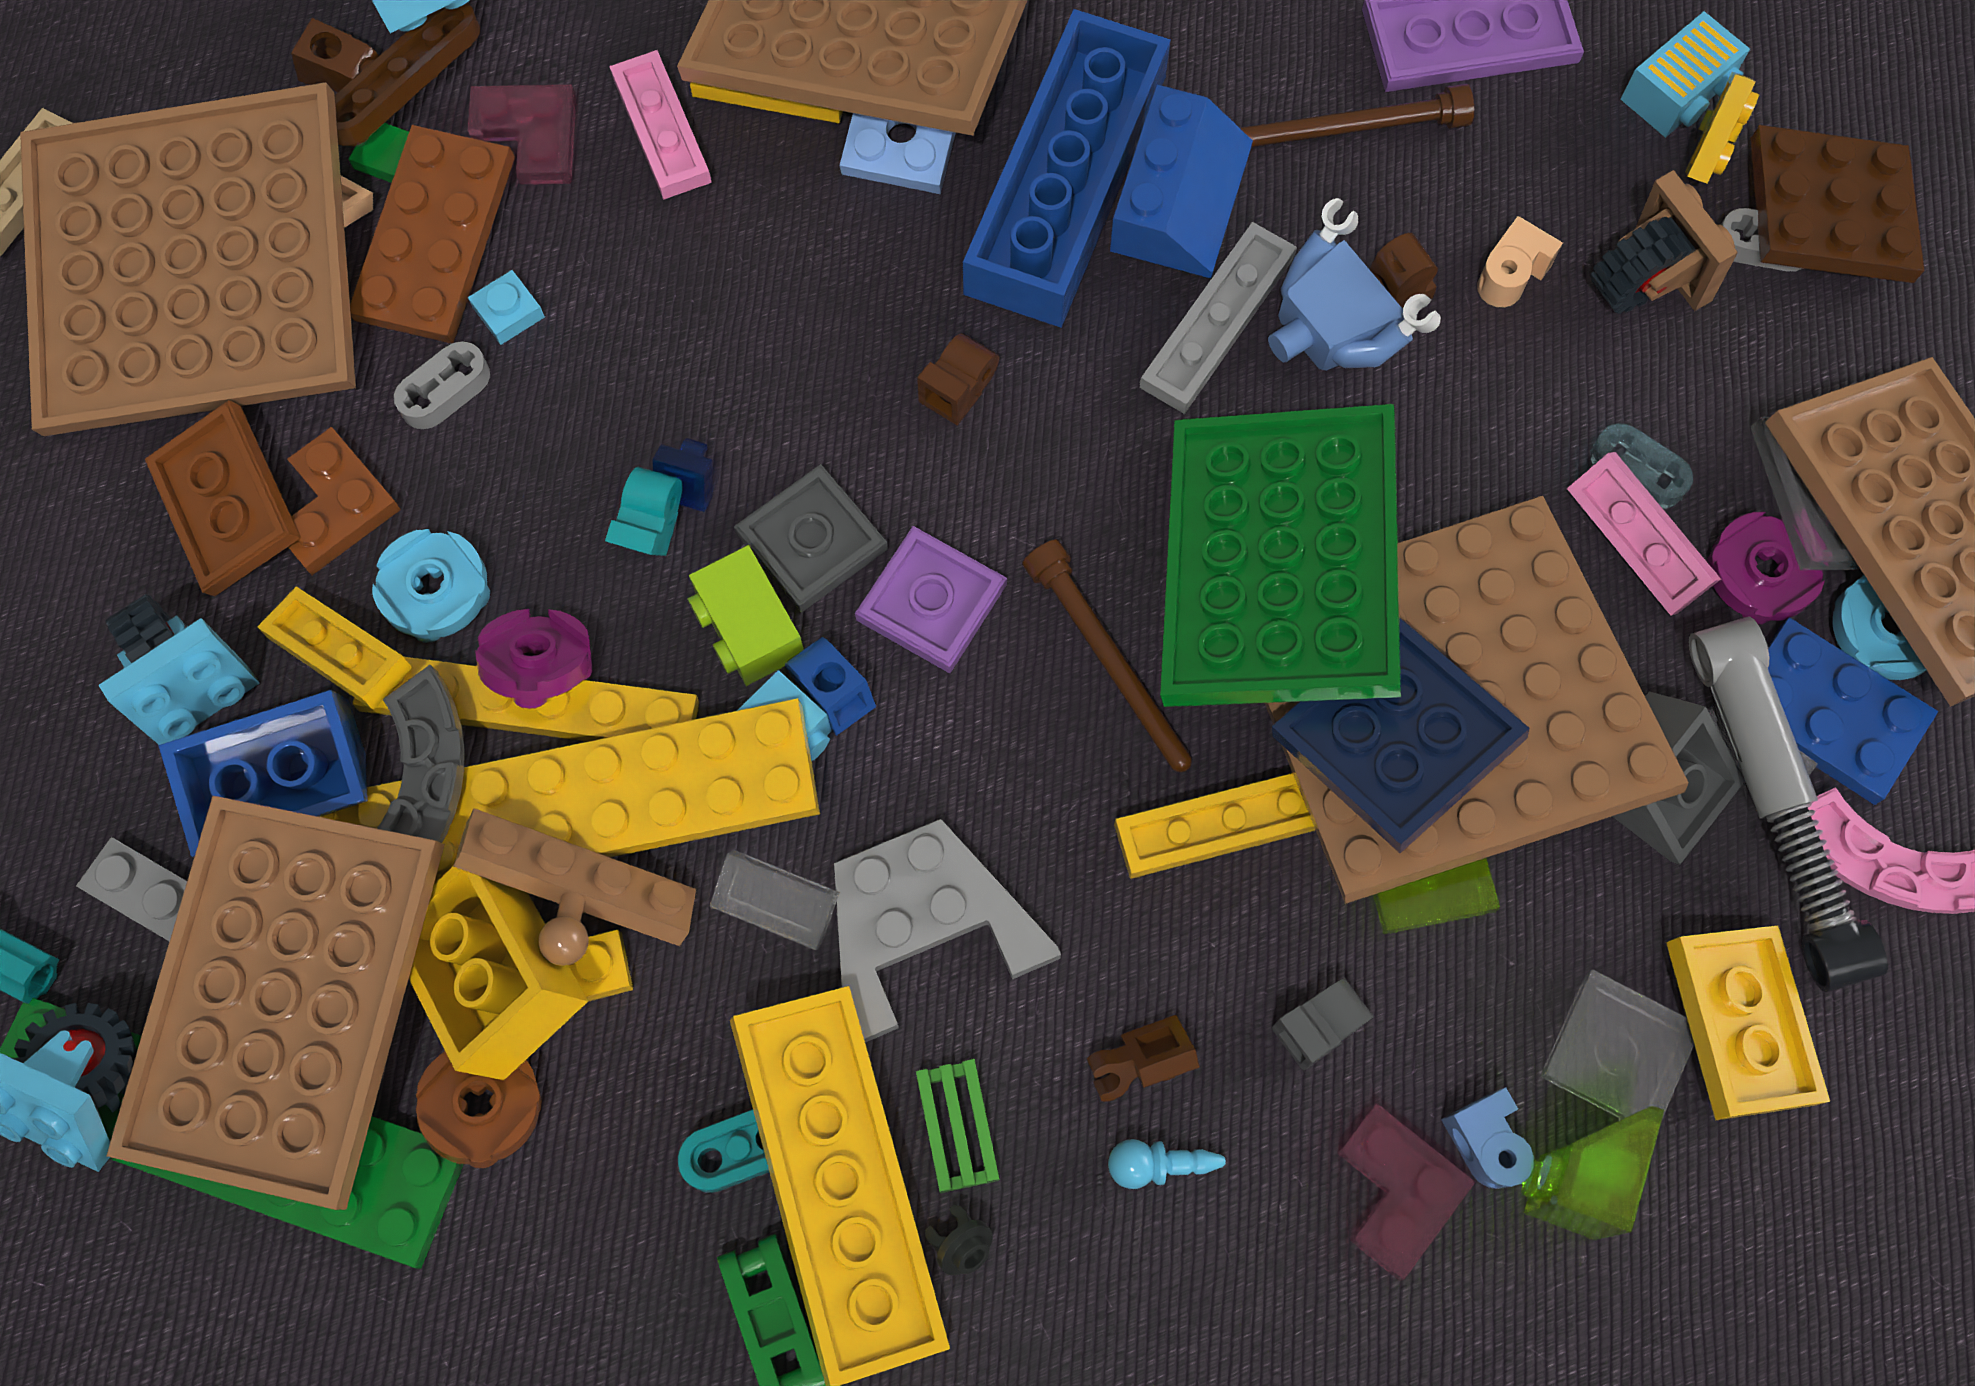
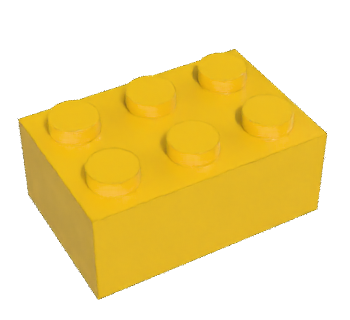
(486, 977)

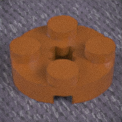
(479, 1138)

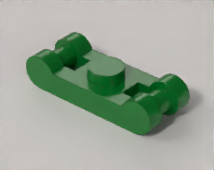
(773, 1318)

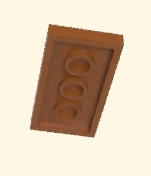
(431, 234)

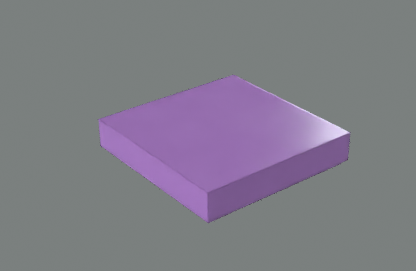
(931, 599)

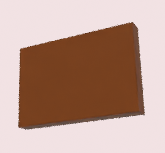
(222, 498)

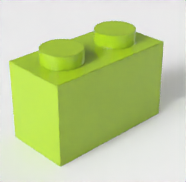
(745, 614)

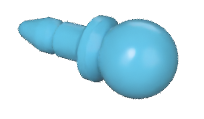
(1136, 1164)

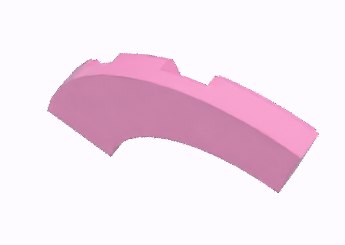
(1888, 871)

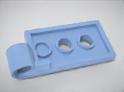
(911, 164)

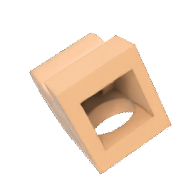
(1516, 257)

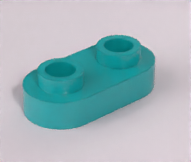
(739, 1149)

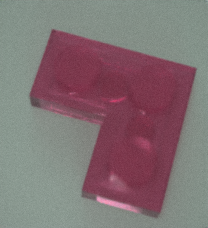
(536, 118)
(1418, 1186)

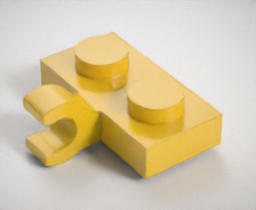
(1722, 126)

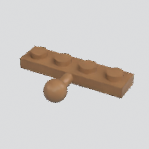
(577, 882)

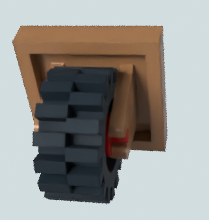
(1667, 251)

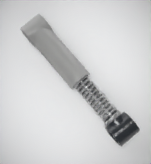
(1735, 667)

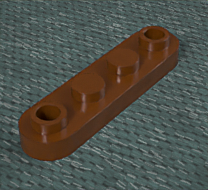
(402, 72)

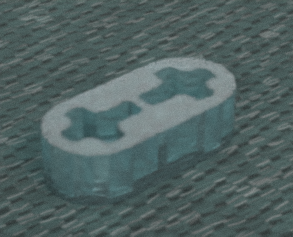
(1647, 462)

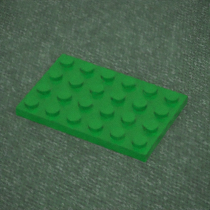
(1283, 559)

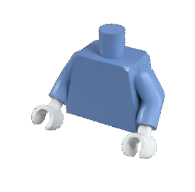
(1339, 306)

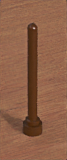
(1451, 107)
(1051, 568)

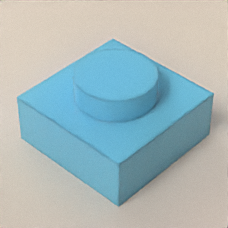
(506, 307)

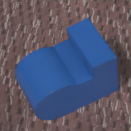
(831, 684)

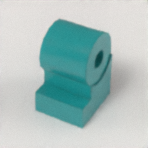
(647, 512)

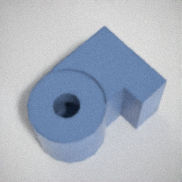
(1487, 1142)

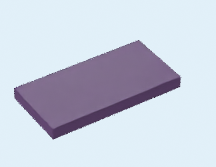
(1467, 39)

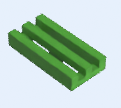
(947, 1074)

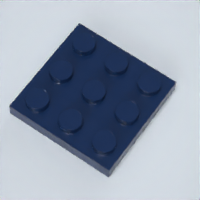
(1409, 754)

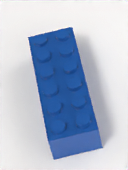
(1065, 168)

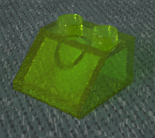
(1596, 1178)

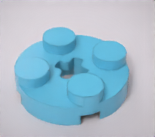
(435, 614)
(1863, 636)

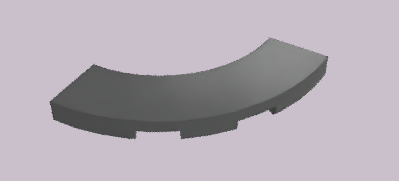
(431, 757)

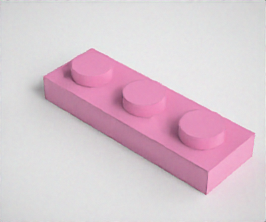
(660, 124)
(1643, 533)

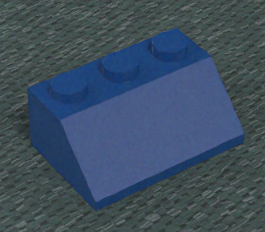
(1181, 184)
(284, 758)

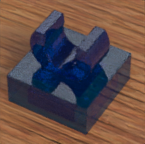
(691, 469)

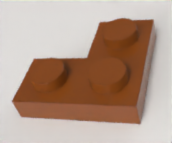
(347, 502)

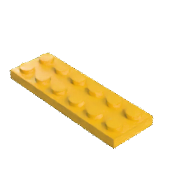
(838, 1186)

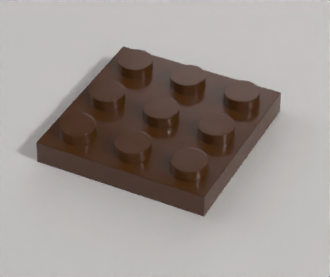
(1836, 204)

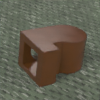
(334, 57)
(1405, 268)
(957, 377)

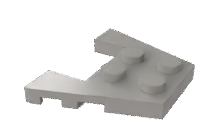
(915, 898)

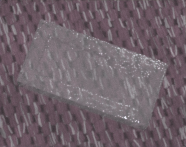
(774, 899)

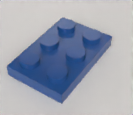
(1845, 712)

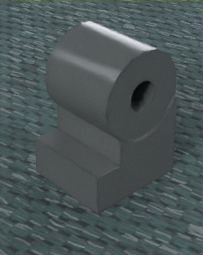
(1322, 1023)

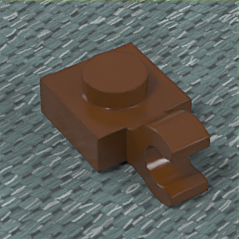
(1149, 1052)

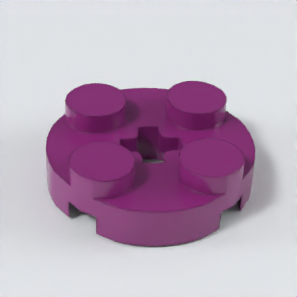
(1745, 586)
(560, 661)

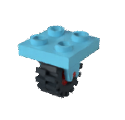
(171, 671)
(63, 1080)

